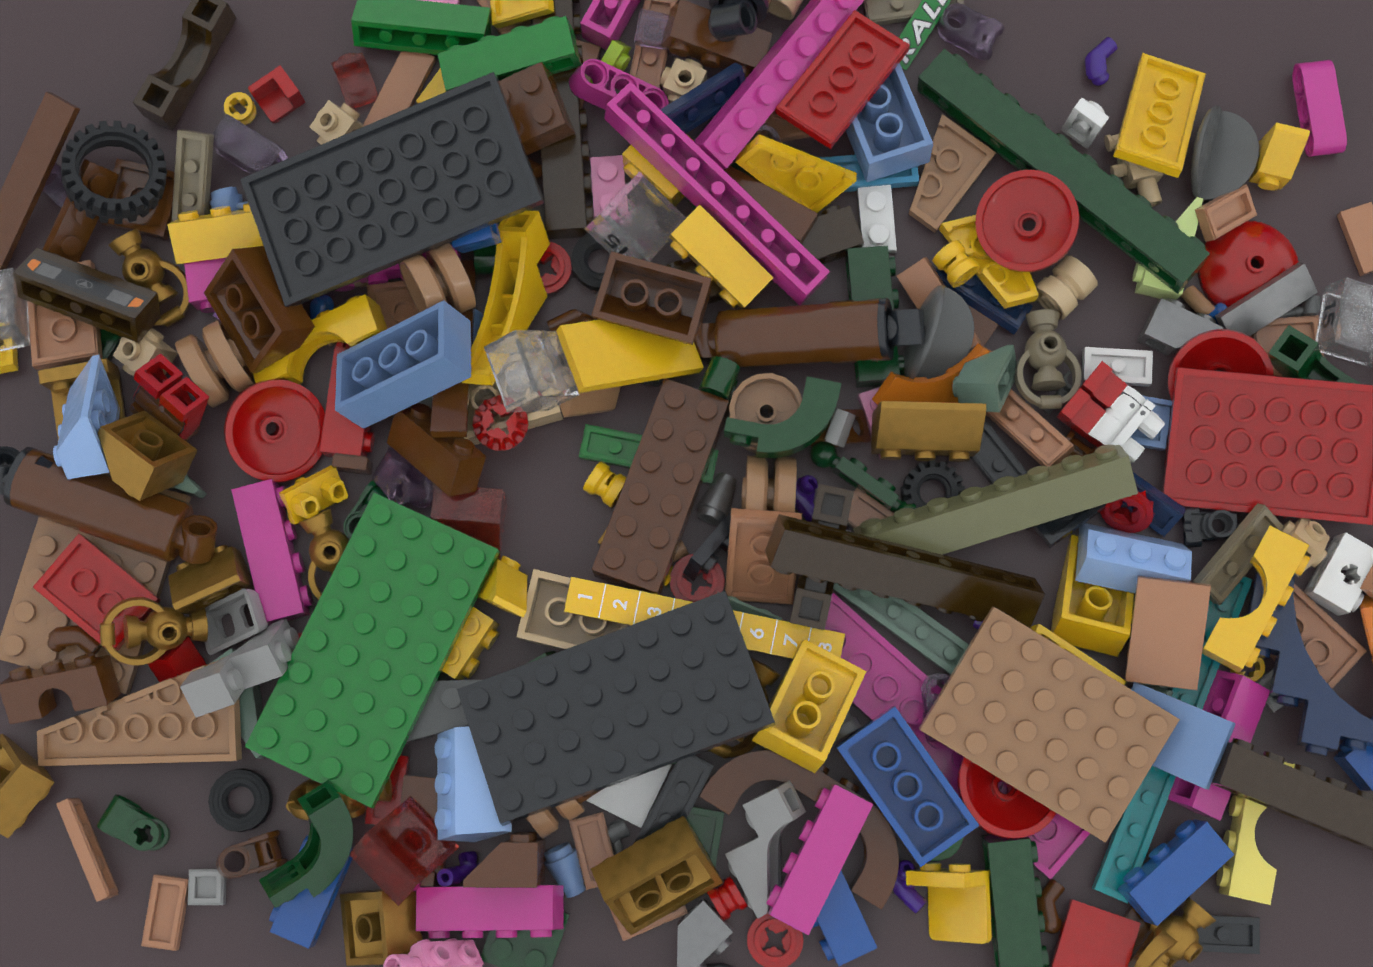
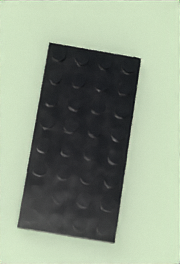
(392, 190)
(614, 708)

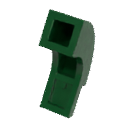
(1300, 357)
(796, 432)
(323, 853)

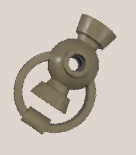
(1045, 352)

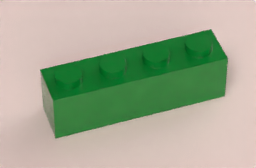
(418, 25)
(512, 52)

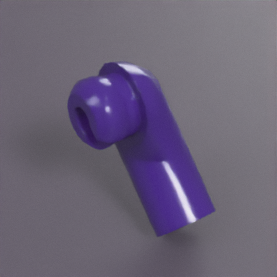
(1096, 61)
(805, 496)
(457, 874)
(907, 893)

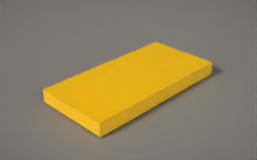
(1159, 115)
(616, 356)

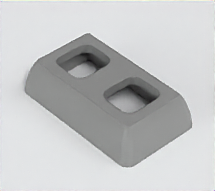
(234, 605)

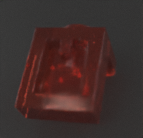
(355, 79)

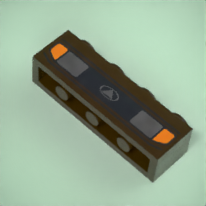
(87, 294)

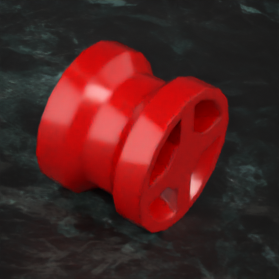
(727, 898)

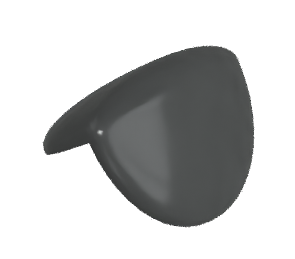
(1222, 154)
(947, 335)

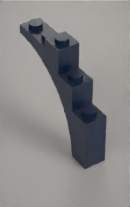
(1296, 680)

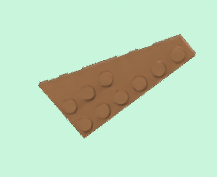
(144, 728)

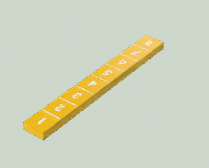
(633, 606)

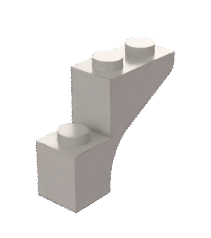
(251, 664)
(759, 859)

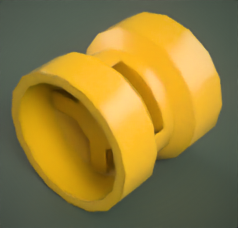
(956, 263)
(605, 484)

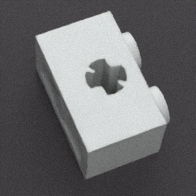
(1327, 582)

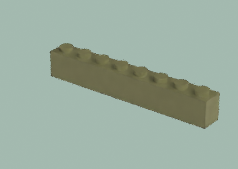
(1010, 503)

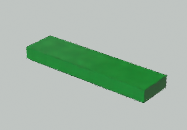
(619, 448)

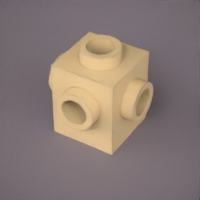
(685, 71)
(335, 122)
(136, 354)
(1311, 534)

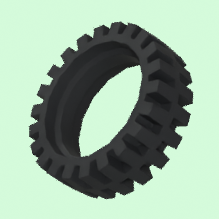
(113, 136)

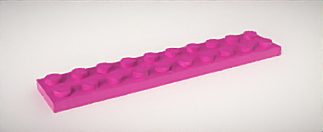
(897, 682)

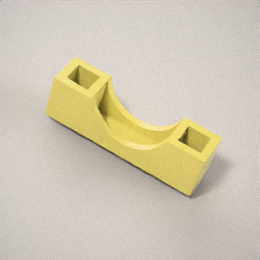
(1247, 872)

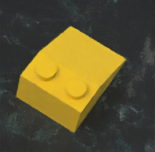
(1089, 613)
(810, 706)

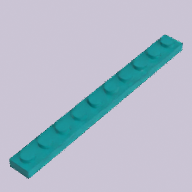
(1140, 819)

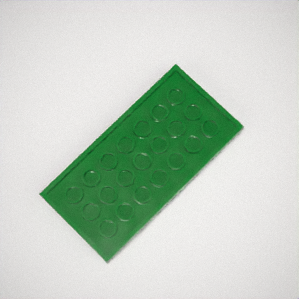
(373, 650)

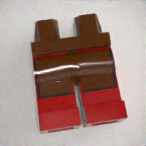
(168, 398)

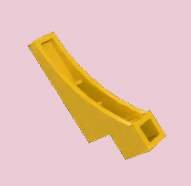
(514, 289)

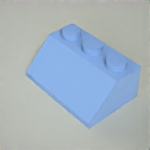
(87, 408)
(1118, 557)
(463, 796)

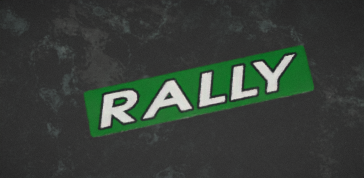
(920, 27)

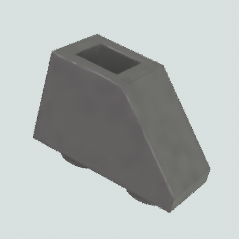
(1172, 326)
(700, 935)

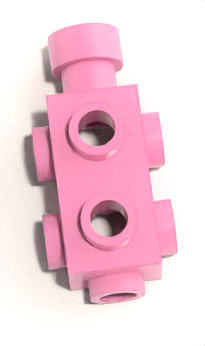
(438, 954)

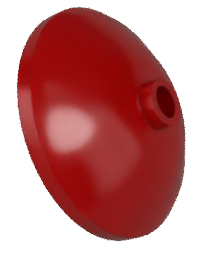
(1022, 198)
(1228, 269)
(1221, 350)
(297, 437)
(1000, 814)

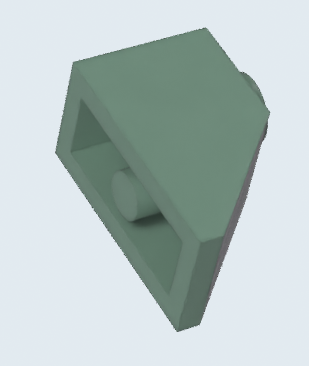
(987, 379)

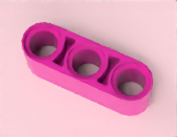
(605, 80)
(1319, 107)

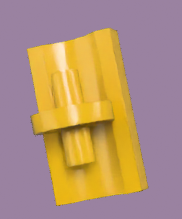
(313, 494)

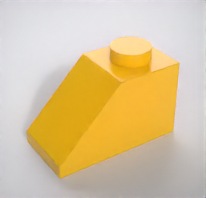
(1279, 156)

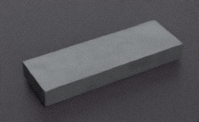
(1269, 301)

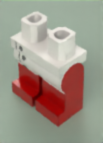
(1110, 412)

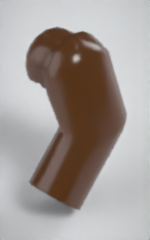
(569, 317)
(72, 635)
(1046, 904)

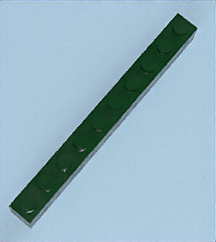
(1029, 145)

